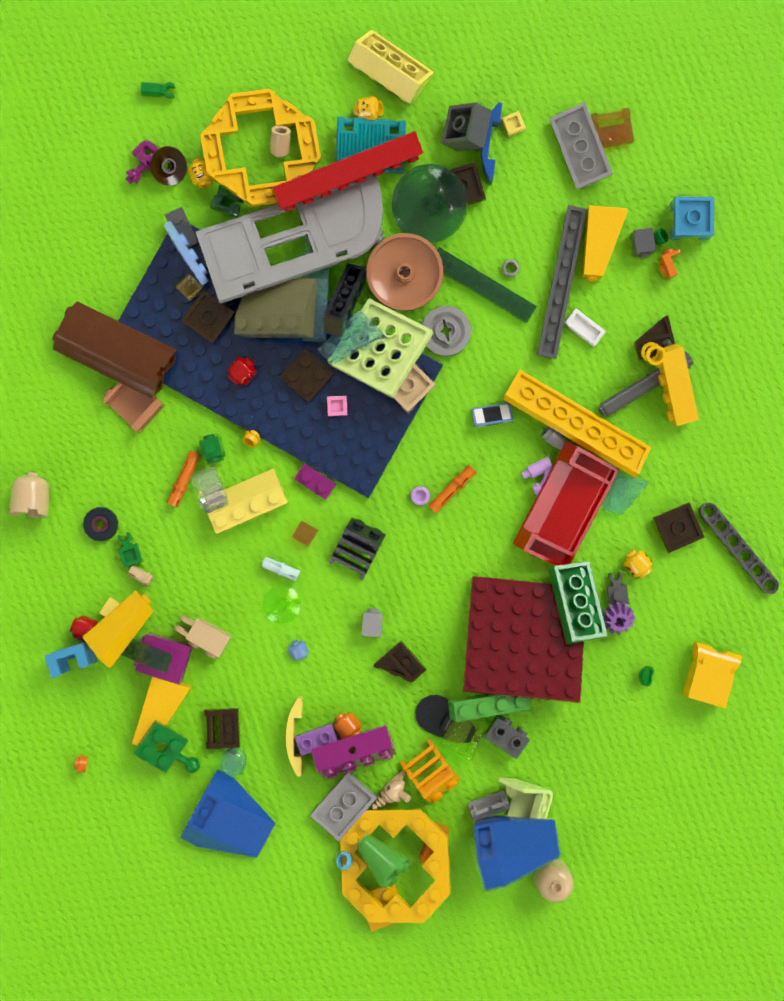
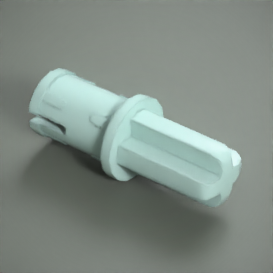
(280, 568)

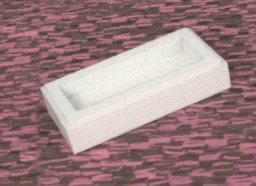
(584, 327)

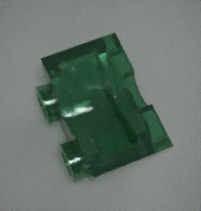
(226, 202)

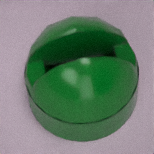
(660, 236)

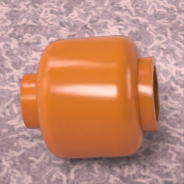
(347, 725)

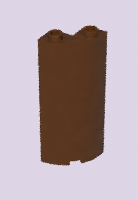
(114, 349)

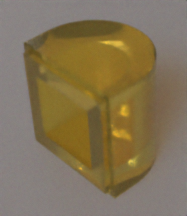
(189, 287)

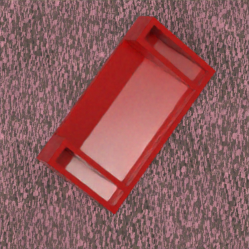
(566, 505)

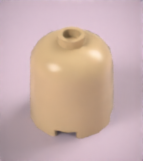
(29, 496)
(554, 881)

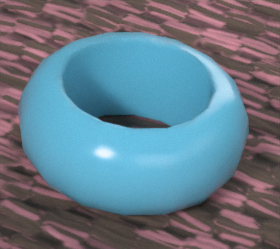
(339, 858)

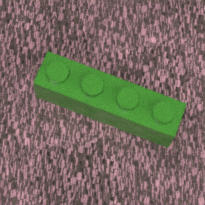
(484, 706)

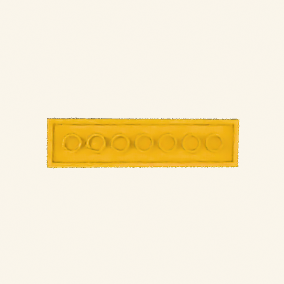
(577, 423)

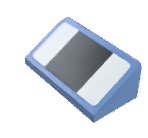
(492, 415)

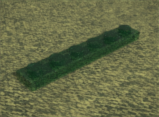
(486, 287)

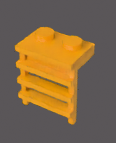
(437, 782)

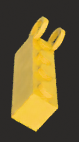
(675, 381)

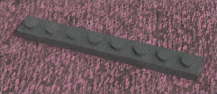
(561, 282)

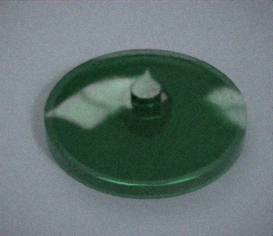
(430, 202)

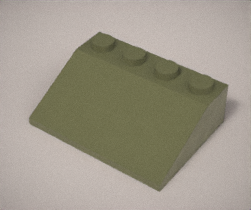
(278, 311)

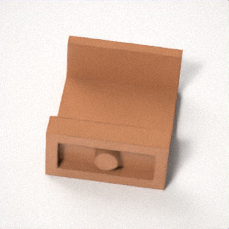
(133, 405)

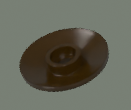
(176, 165)

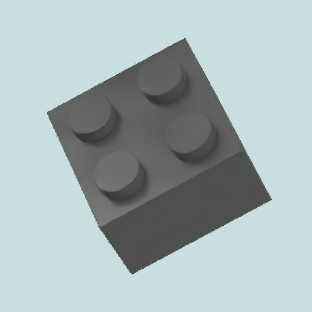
(466, 127)

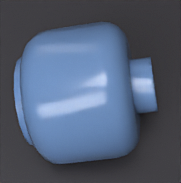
(298, 650)

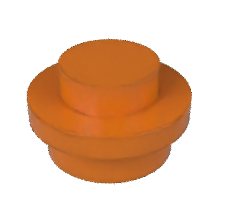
(80, 764)

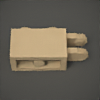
(205, 636)

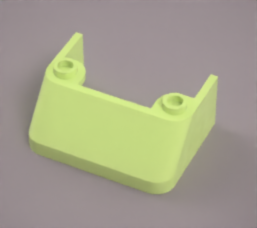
(527, 799)

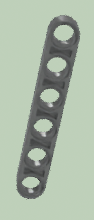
(738, 548)

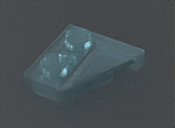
(623, 493)

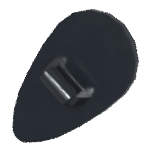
(434, 716)

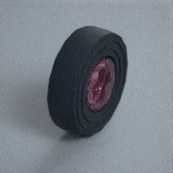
(109, 519)

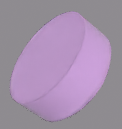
(420, 495)

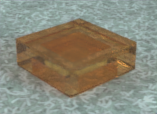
(305, 533)

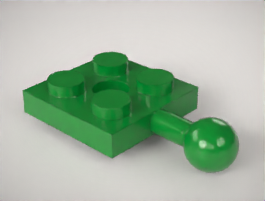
(164, 759)

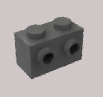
(506, 736)

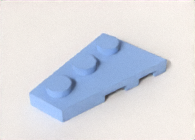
(189, 255)

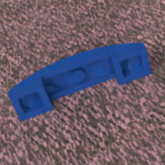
(489, 164)

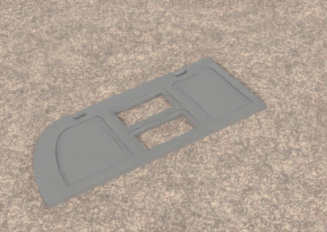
(334, 224)

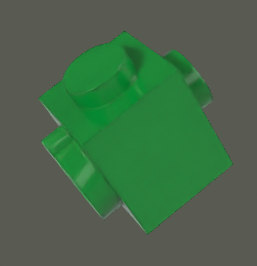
(212, 449)

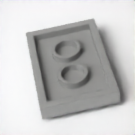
(343, 806)

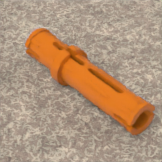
(183, 479)
(458, 483)

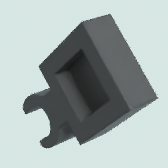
(617, 591)

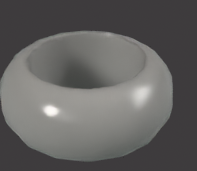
(510, 274)

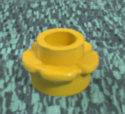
(251, 438)

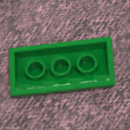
(577, 602)

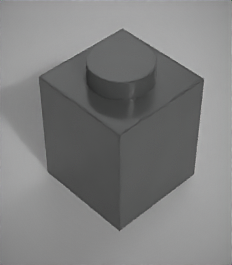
(643, 243)

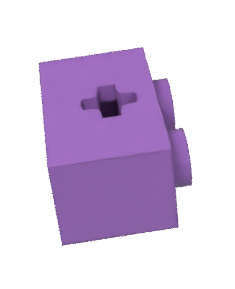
(316, 738)

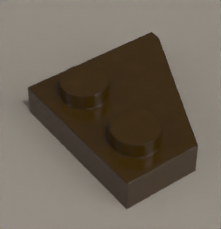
(656, 334)
(401, 663)

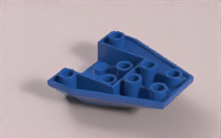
(228, 819)
(513, 847)

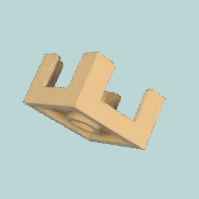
(413, 389)

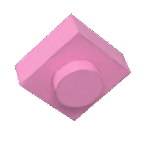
(337, 405)

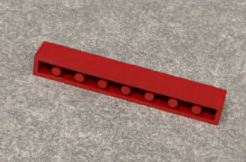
(347, 170)

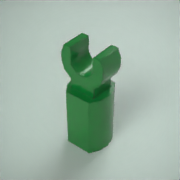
(157, 89)

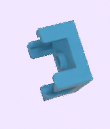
(693, 217)
(58, 663)

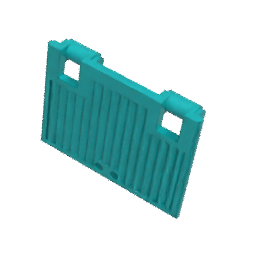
(366, 135)

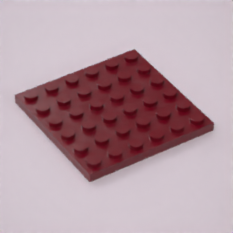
(519, 643)

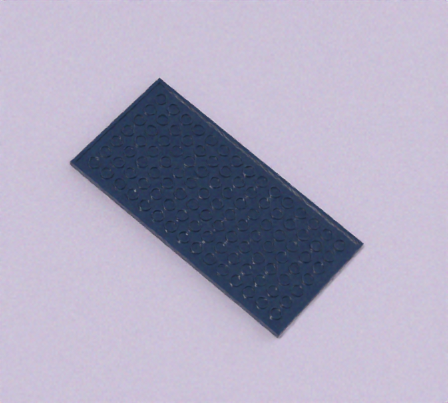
(343, 447)

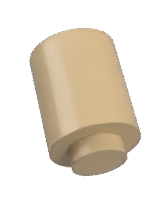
(280, 141)

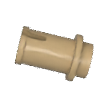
(140, 575)

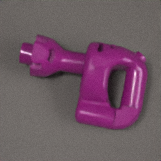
(139, 152)

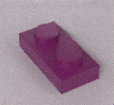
(315, 481)

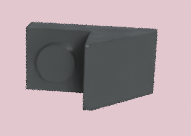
(182, 225)

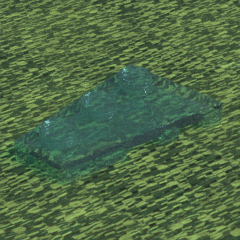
(358, 334)

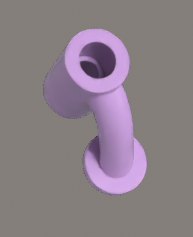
(536, 469)

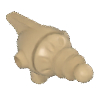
(392, 792)

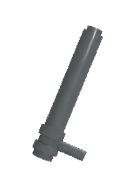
(636, 389)

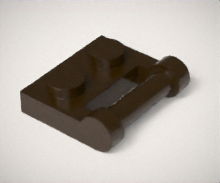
(228, 728)

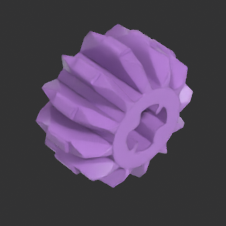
(617, 625)

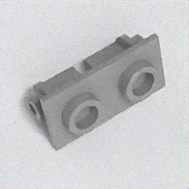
(489, 805)

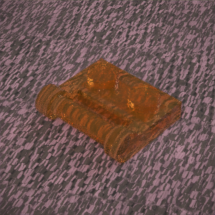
(615, 134)

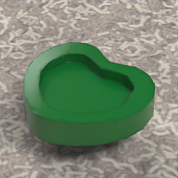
(645, 676)

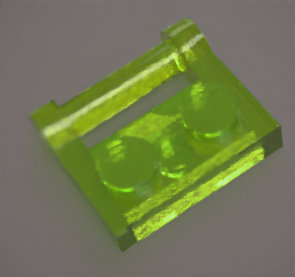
(458, 733)

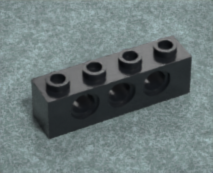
(344, 300)

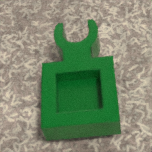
(130, 553)

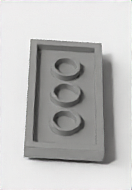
(581, 146)

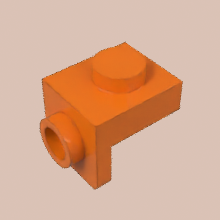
(666, 264)

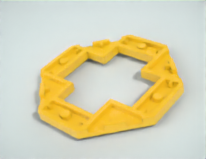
(225, 124)
(437, 865)

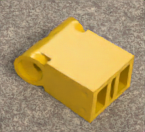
(711, 675)

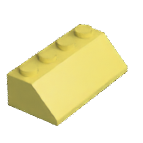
(389, 66)
(249, 501)

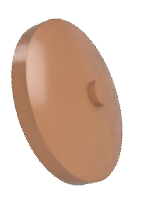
(404, 272)

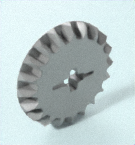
(454, 320)

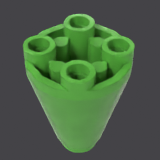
(382, 860)

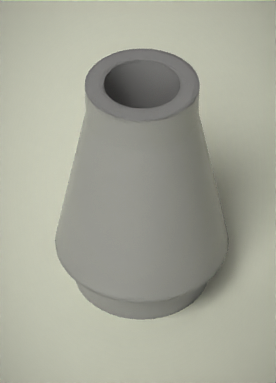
(553, 438)

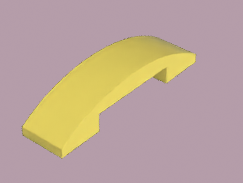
(295, 759)

